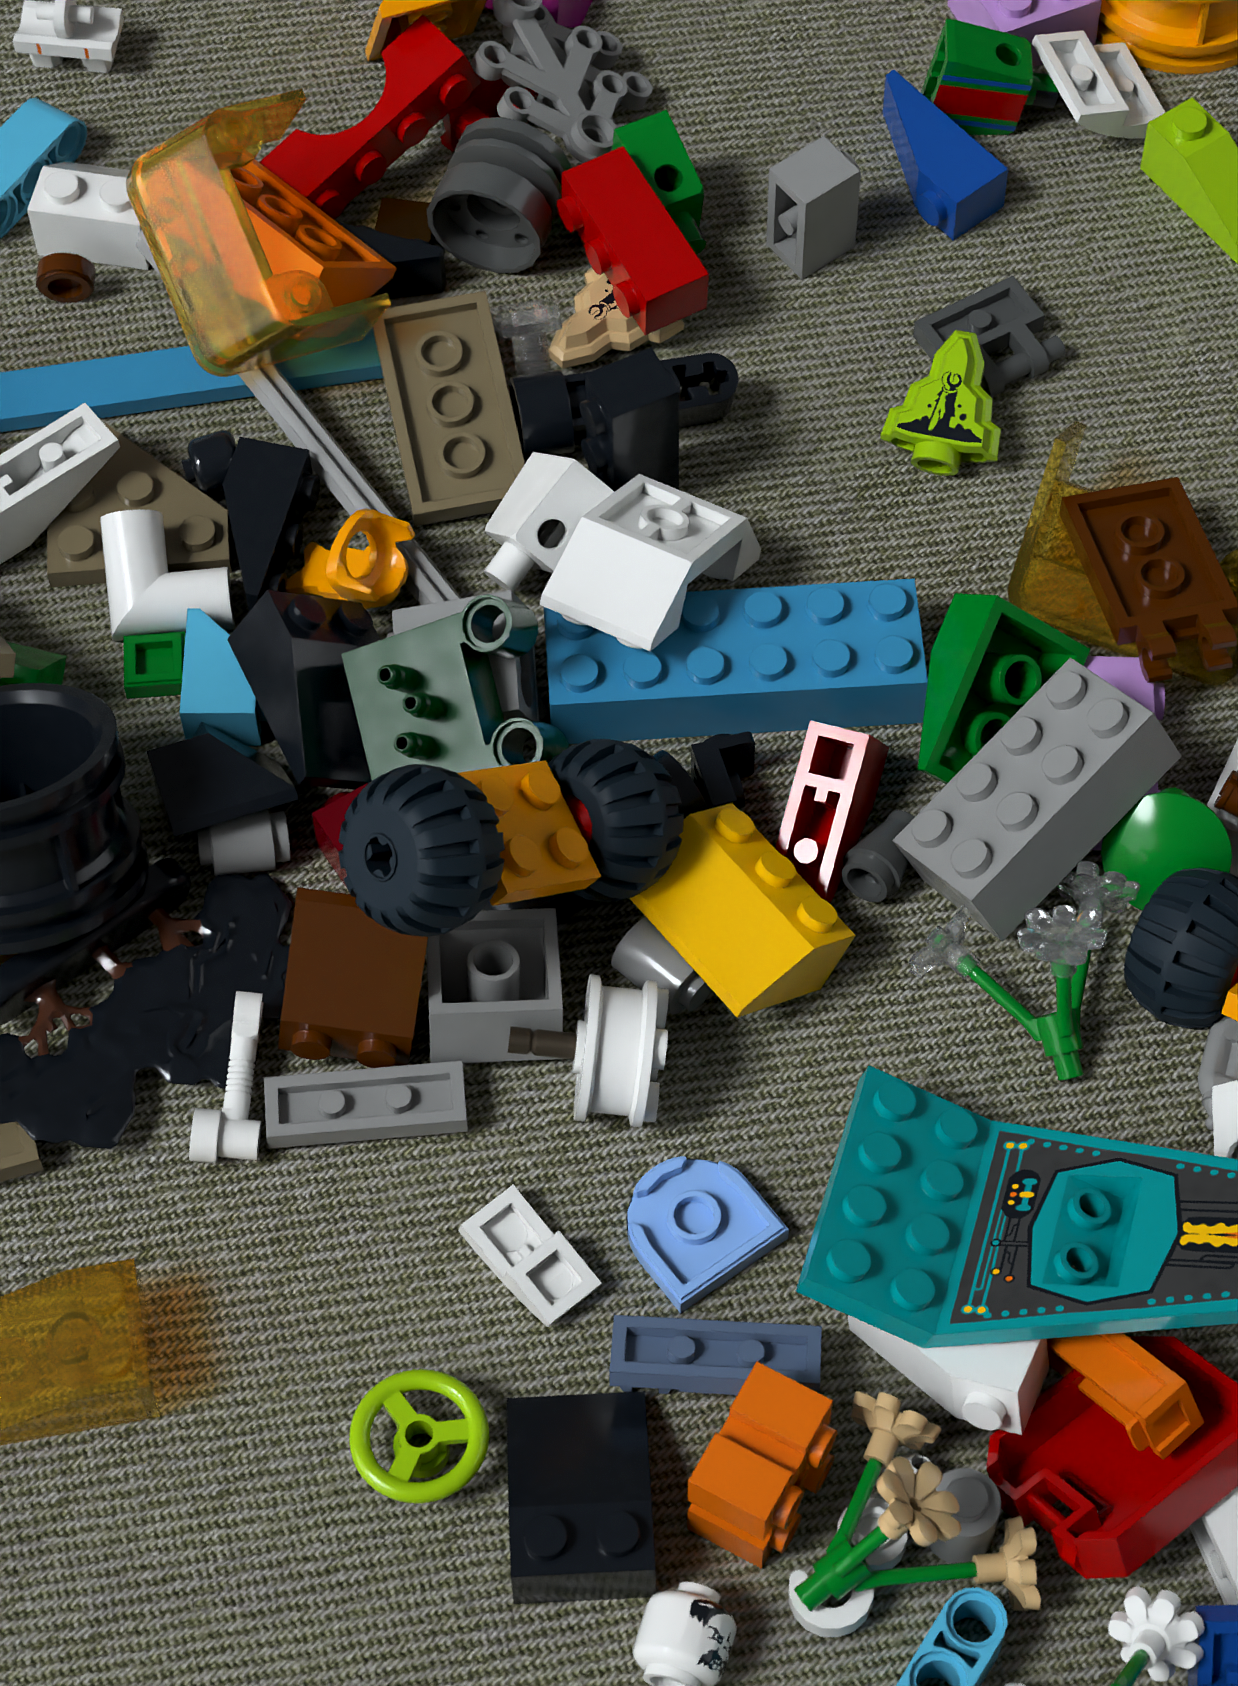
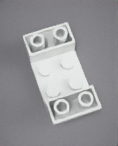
(637, 556)

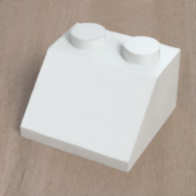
(85, 214)

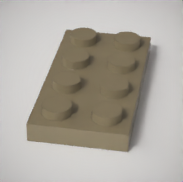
(449, 406)

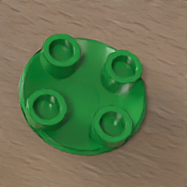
(1164, 836)

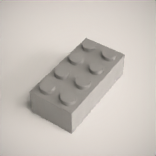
(1037, 797)

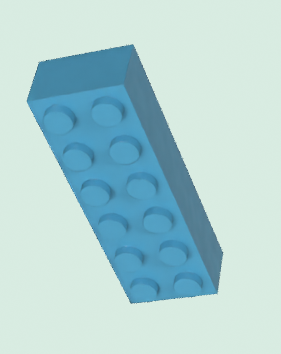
(746, 665)

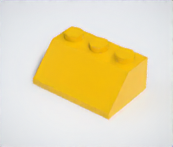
(744, 914)

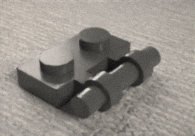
(1000, 318)

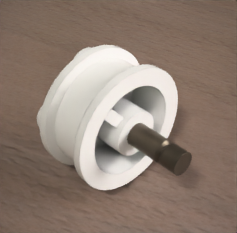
(612, 1050)

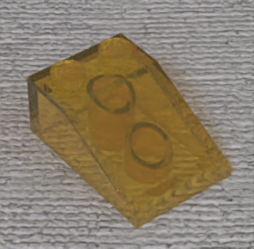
(76, 1354)

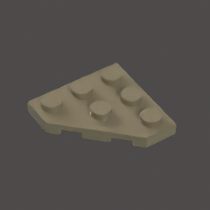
(134, 480)

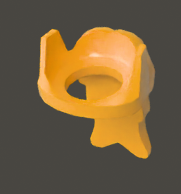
(354, 574)

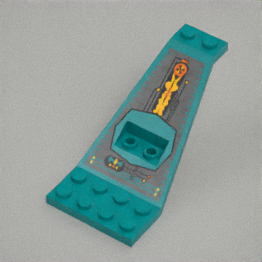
(972, 1225)

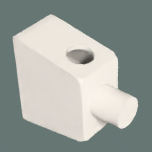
(540, 516)

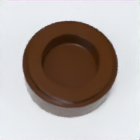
(65, 277)

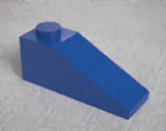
(946, 170)

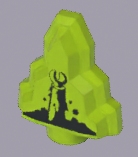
(947, 412)

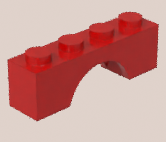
(422, 84)

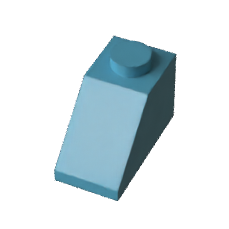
(215, 685)

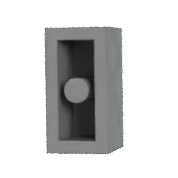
(813, 206)

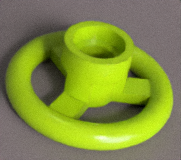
(425, 1460)

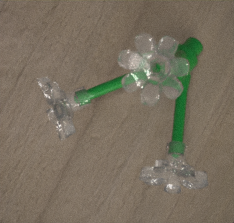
(1057, 940)

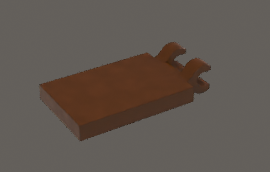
(1153, 572)

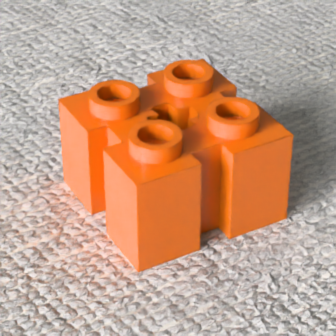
(761, 1465)

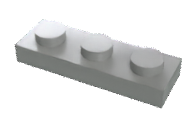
(365, 1104)

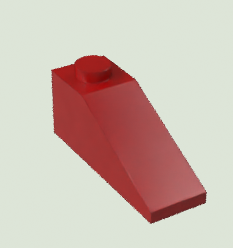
(830, 802)

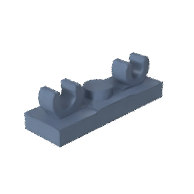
(709, 1353)

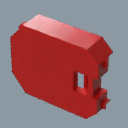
(1089, 1463)

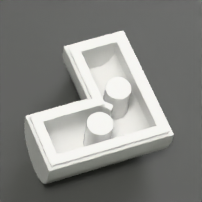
(141, 590)

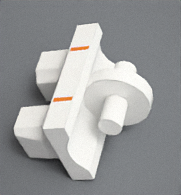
(69, 30)

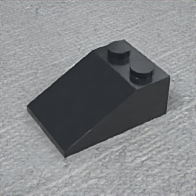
(297, 673)
(580, 1498)

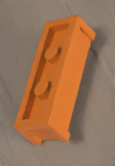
(1131, 1388)

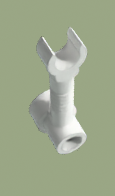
(228, 1130)

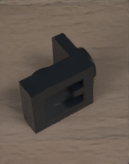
(720, 764)

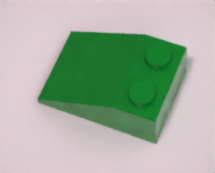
(981, 674)

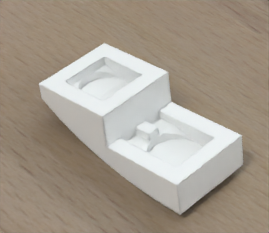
(528, 1257)

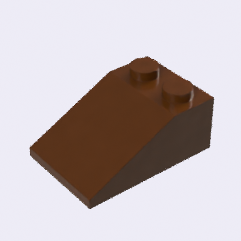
(349, 984)

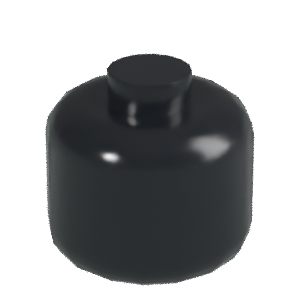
(209, 461)

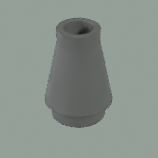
(876, 864)

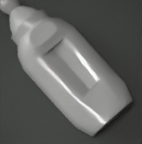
(1218, 1061)

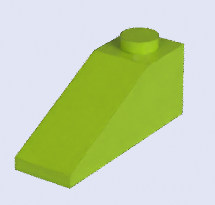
(1197, 168)

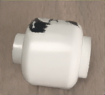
(684, 1637)

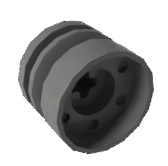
(498, 195)

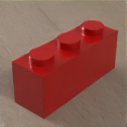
(633, 241)

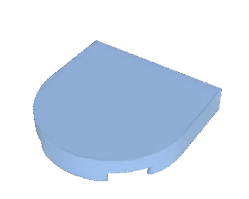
(698, 1226)

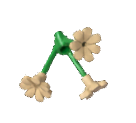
(912, 1508)

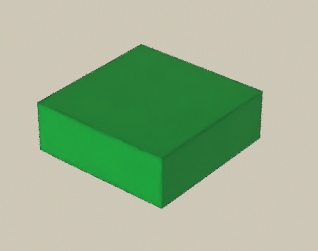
(153, 664)

